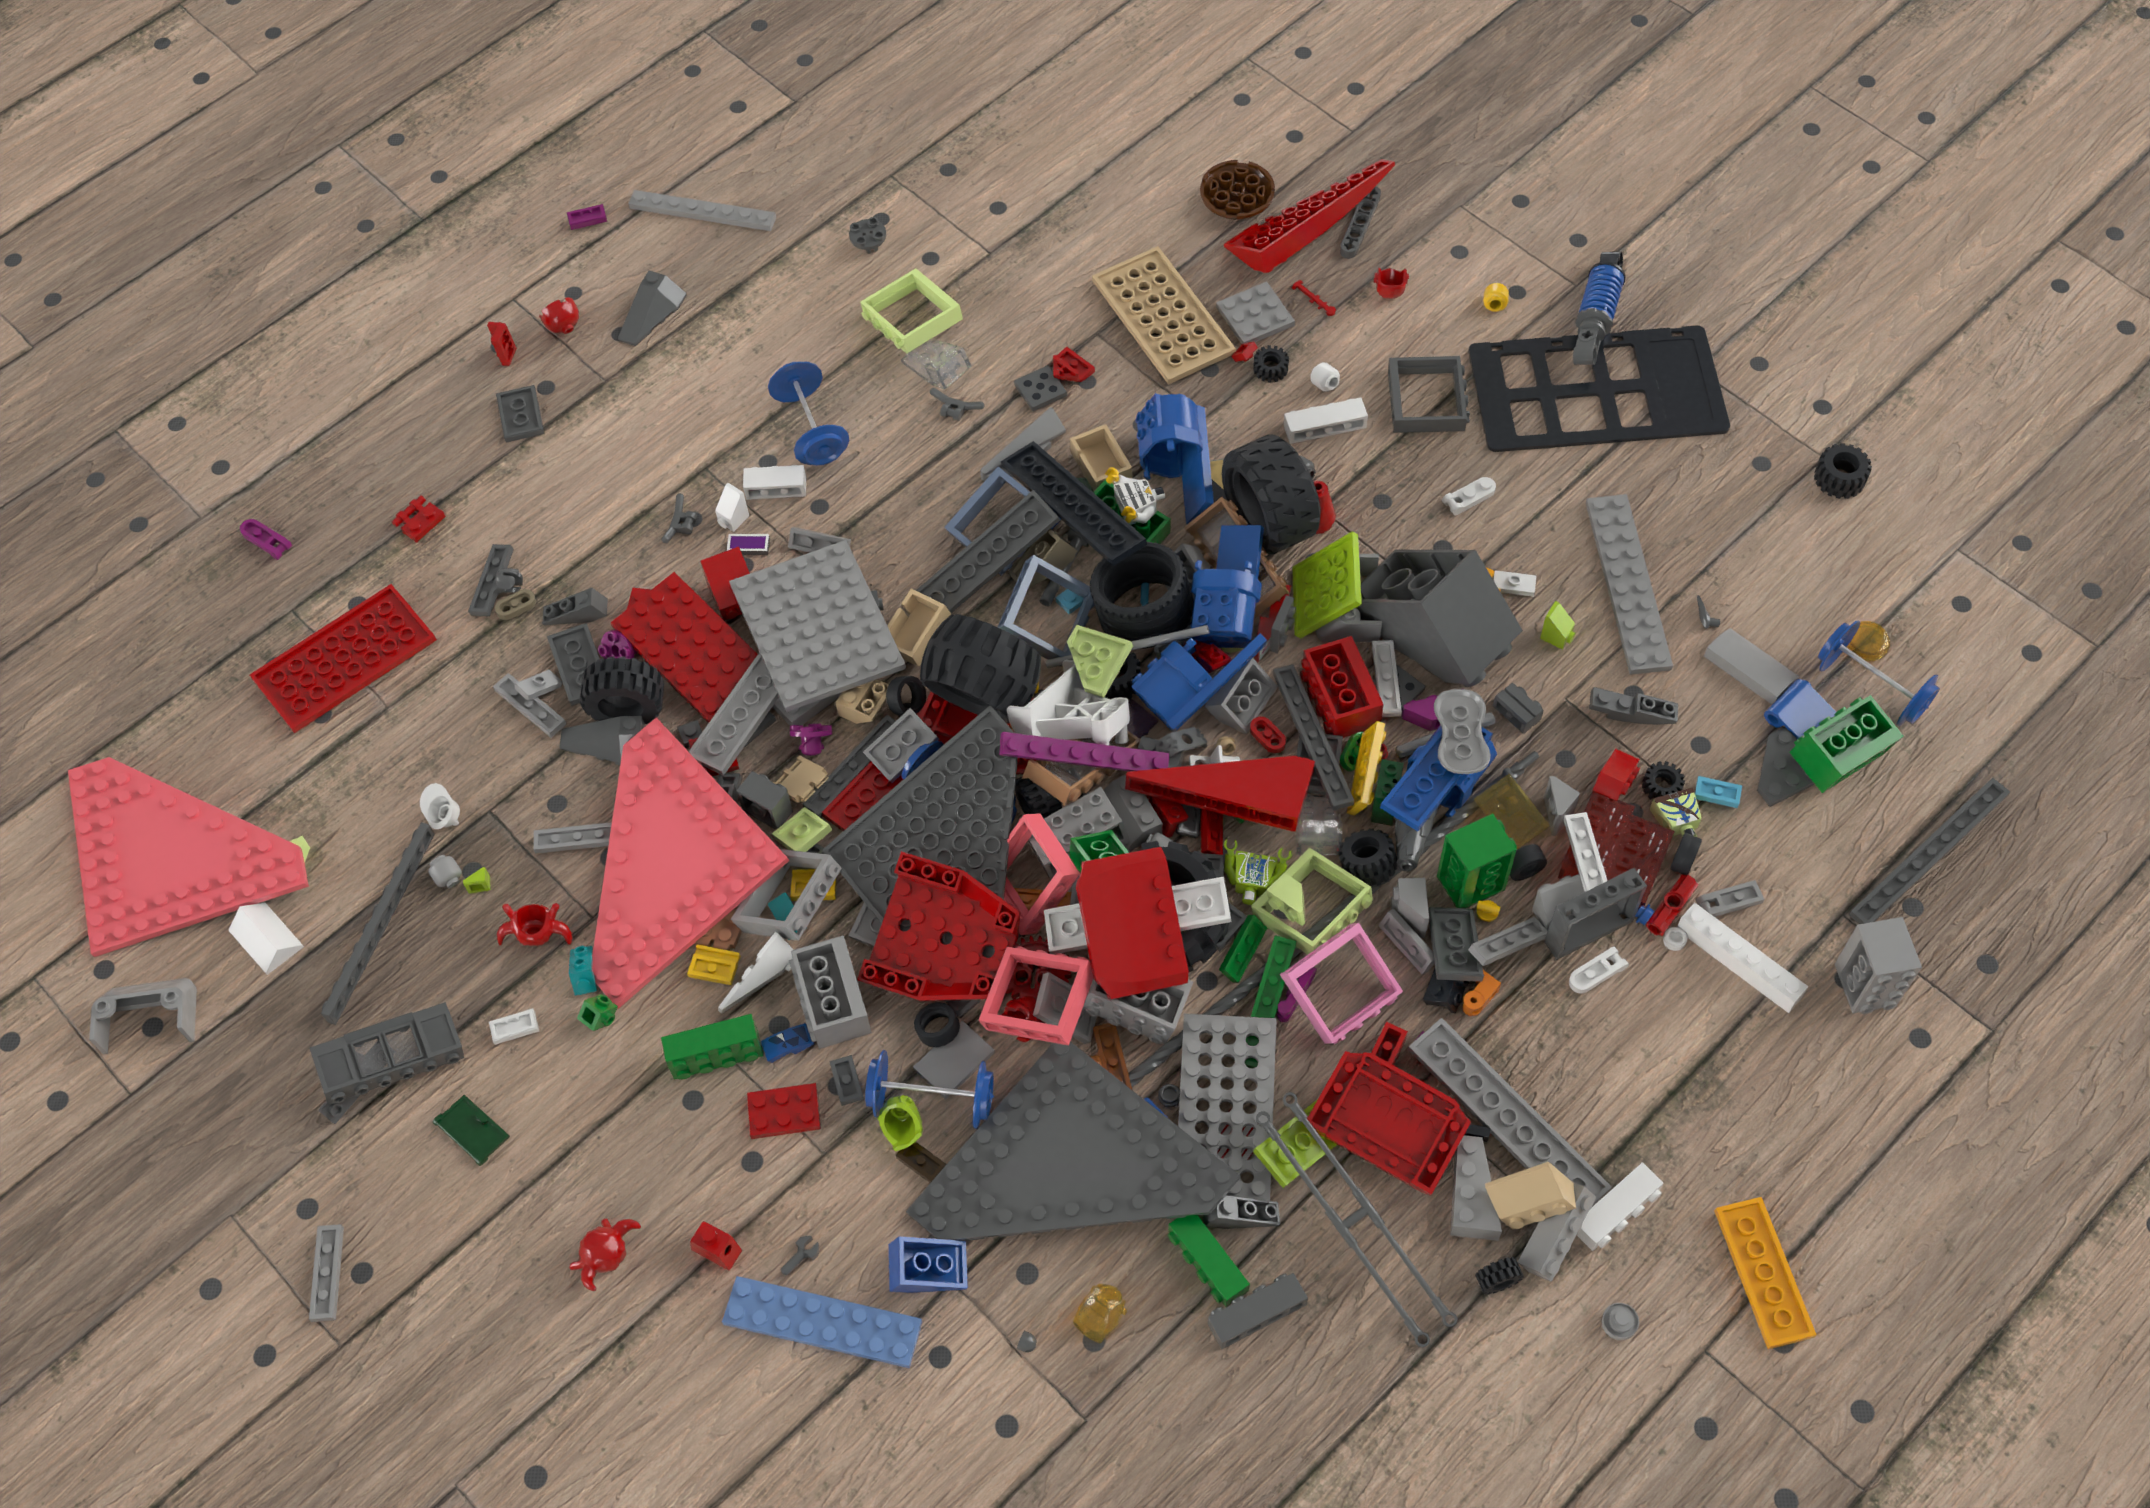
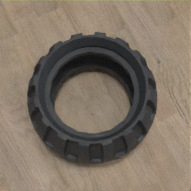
(979, 666)

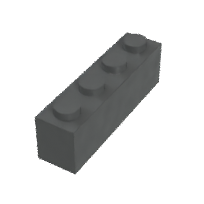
(1257, 1310)

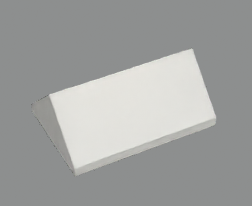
(264, 936)

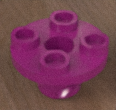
(616, 645)
(811, 737)

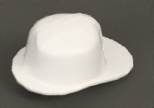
(439, 807)

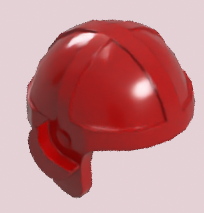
(1390, 282)

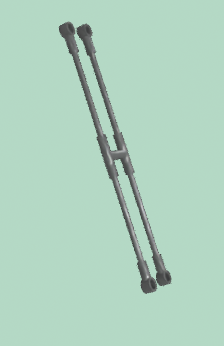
(1366, 1209)

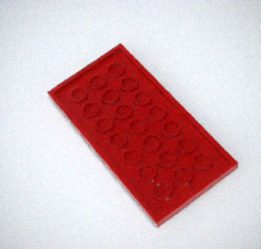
(687, 644)
(342, 658)

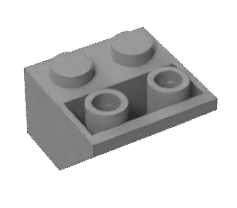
(1553, 895)

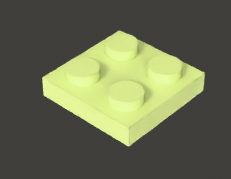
(802, 831)

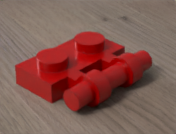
(422, 522)

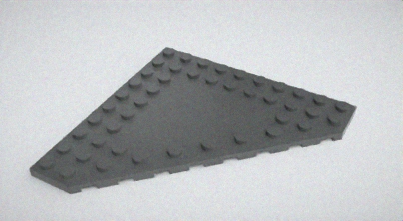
(944, 811)
(1070, 1155)

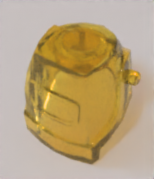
(1100, 1312)

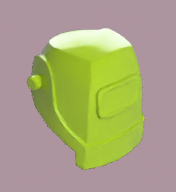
(900, 1122)

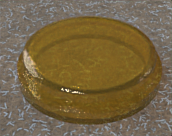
(1870, 641)

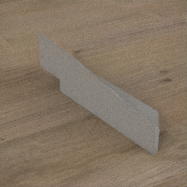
(1040, 431)

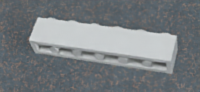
(1742, 958)

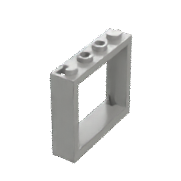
(748, 912)

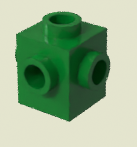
(597, 1012)

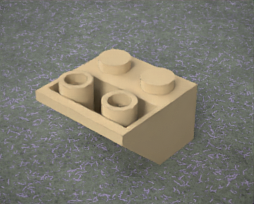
(862, 702)

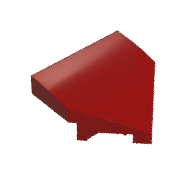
(1071, 367)

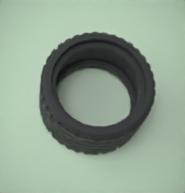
(1148, 565)

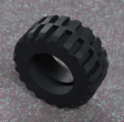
(621, 688)

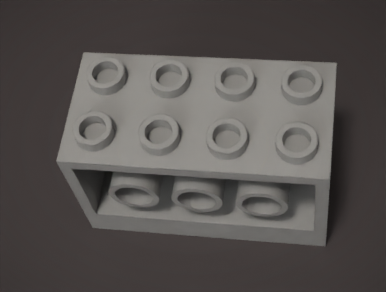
(1083, 817)
(1877, 965)
(829, 992)
(1146, 1013)

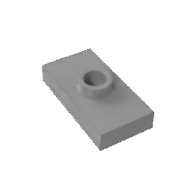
(538, 685)

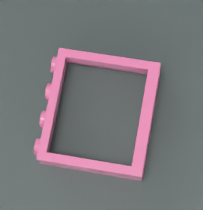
(1372, 1009)

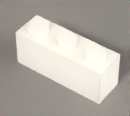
(774, 482)

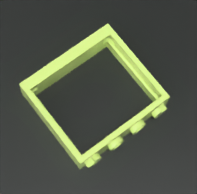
(897, 290)
(1299, 870)

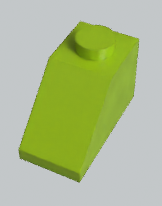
(1558, 627)

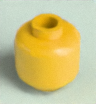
(1496, 297)

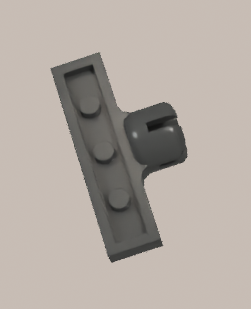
(495, 580)

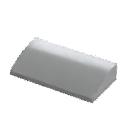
(1750, 665)

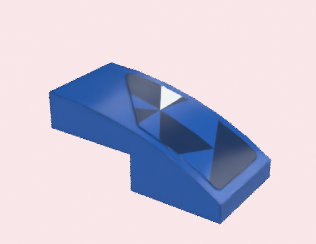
(787, 1041)

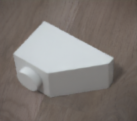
(731, 508)

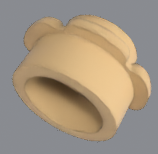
(1227, 744)

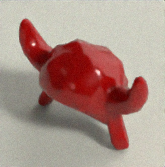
(533, 925)
(602, 1250)

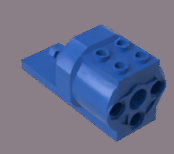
(1176, 444)
(1229, 593)
(1180, 686)
(1430, 784)

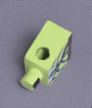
(1677, 812)

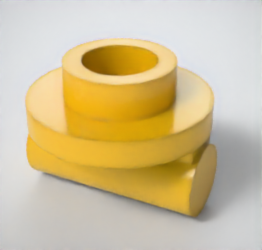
(1487, 910)

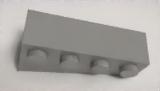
(1471, 1206)

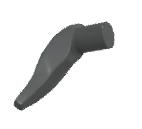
(1705, 617)

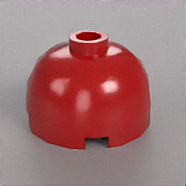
(560, 316)

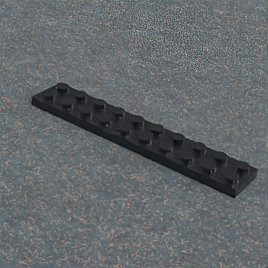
(1074, 503)

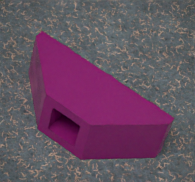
(1421, 713)

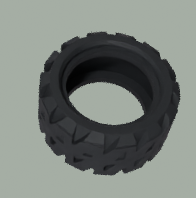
(1272, 491)

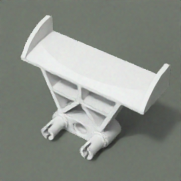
(1071, 713)

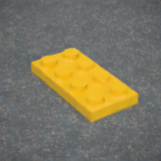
(1366, 765)

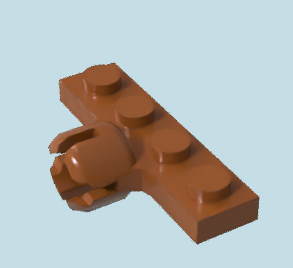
(1110, 1052)

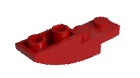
(1210, 656)

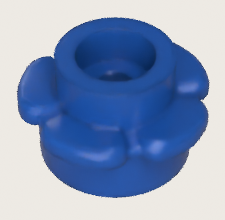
(1643, 914)

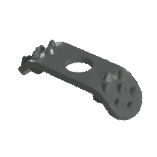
(1174, 744)

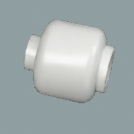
(1325, 377)

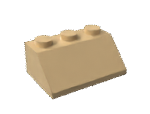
(1531, 1195)

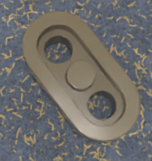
(515, 604)

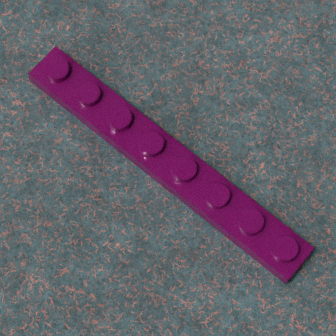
(1080, 753)

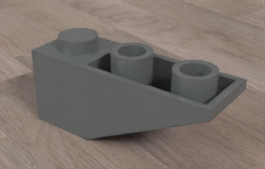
(577, 608)
(1243, 1213)

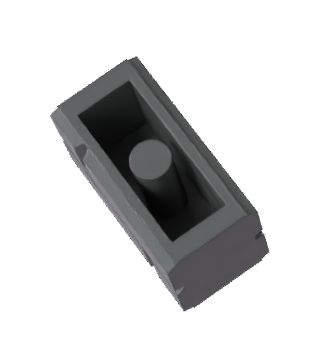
(1518, 707)

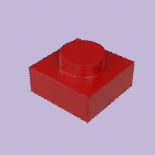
(1244, 352)

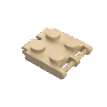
(802, 779)

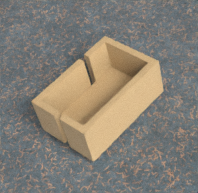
(1096, 453)
(915, 631)

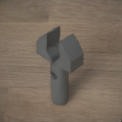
(801, 1254)

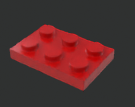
(783, 1111)

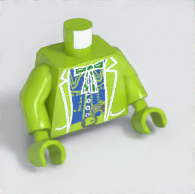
(1253, 872)

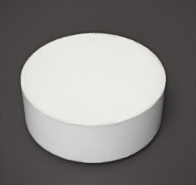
(1675, 938)

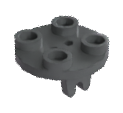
(867, 234)

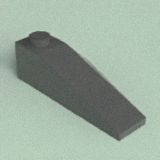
(652, 303)
(601, 738)

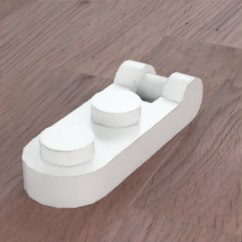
(1470, 495)
(1597, 971)

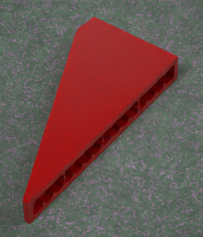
(1254, 790)

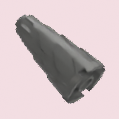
(1411, 843)

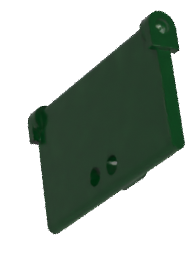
(465, 1126)

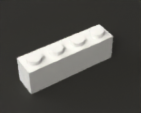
(1325, 420)
(1618, 1206)

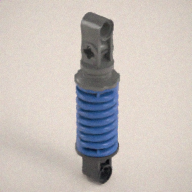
(1598, 306)

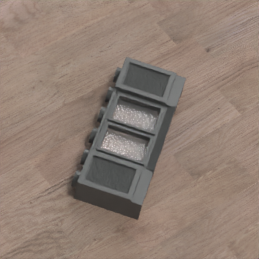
(387, 1053)

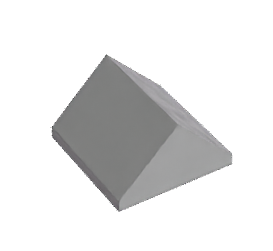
(1559, 801)

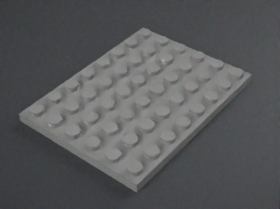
(817, 625)

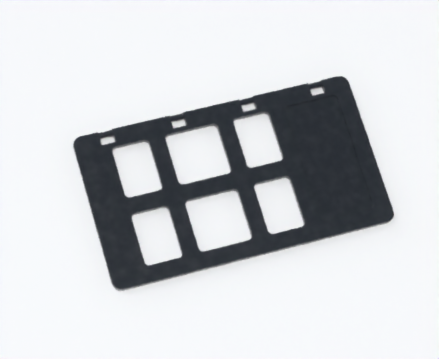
(1674, 377)

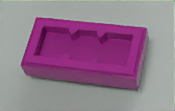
(586, 217)

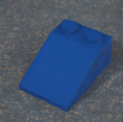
(927, 1265)

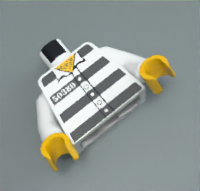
(1134, 497)

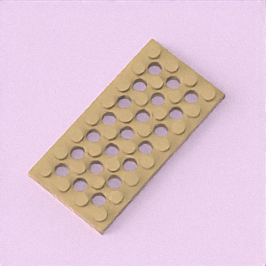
(1159, 324)

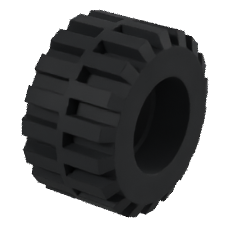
(1841, 483)
(1122, 686)
(1035, 799)
(1369, 856)

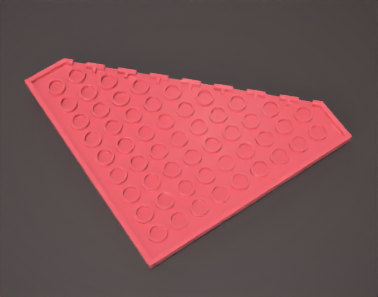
(166, 858)
(673, 862)

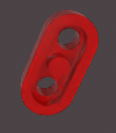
(1270, 734)

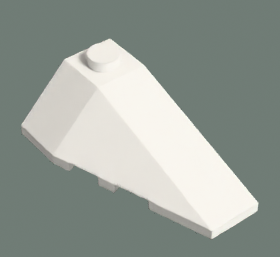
(770, 964)

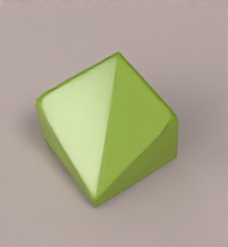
(478, 881)

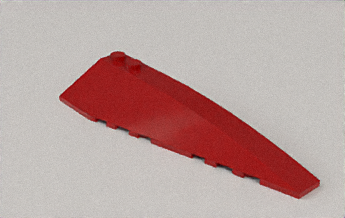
(1284, 235)

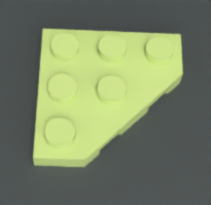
(1097, 658)

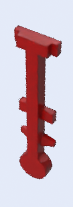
(1330, 310)

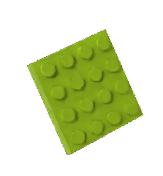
(1326, 585)

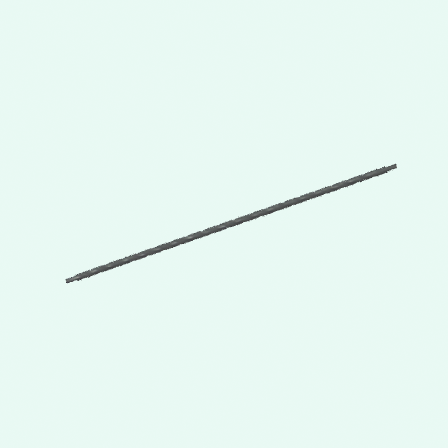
(1254, 979)

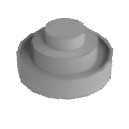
(1620, 1321)

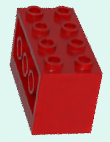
(1341, 687)

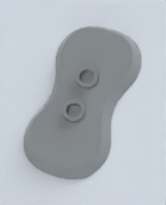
(1462, 742)

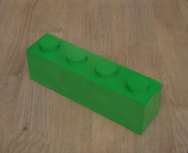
(1209, 1259)

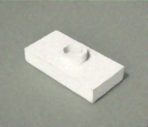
(1515, 583)
(513, 1026)

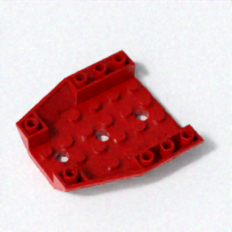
(936, 903)

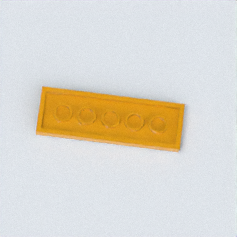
(1765, 1273)

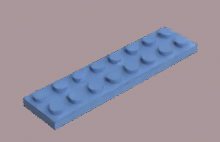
(822, 1321)

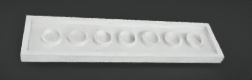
(1196, 903)

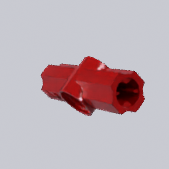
(1665, 913)

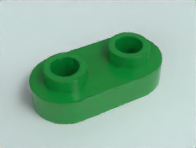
(1351, 752)

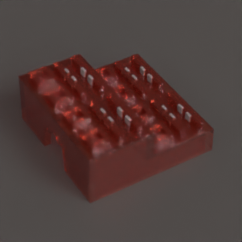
(1623, 841)

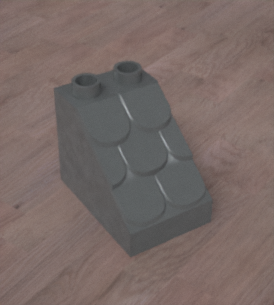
(1440, 612)

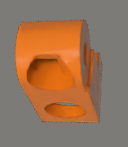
(1479, 998)

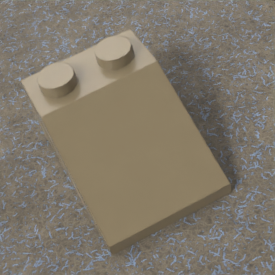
(1050, 548)

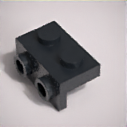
(1445, 993)

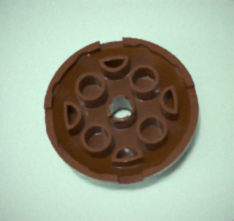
(1237, 189)

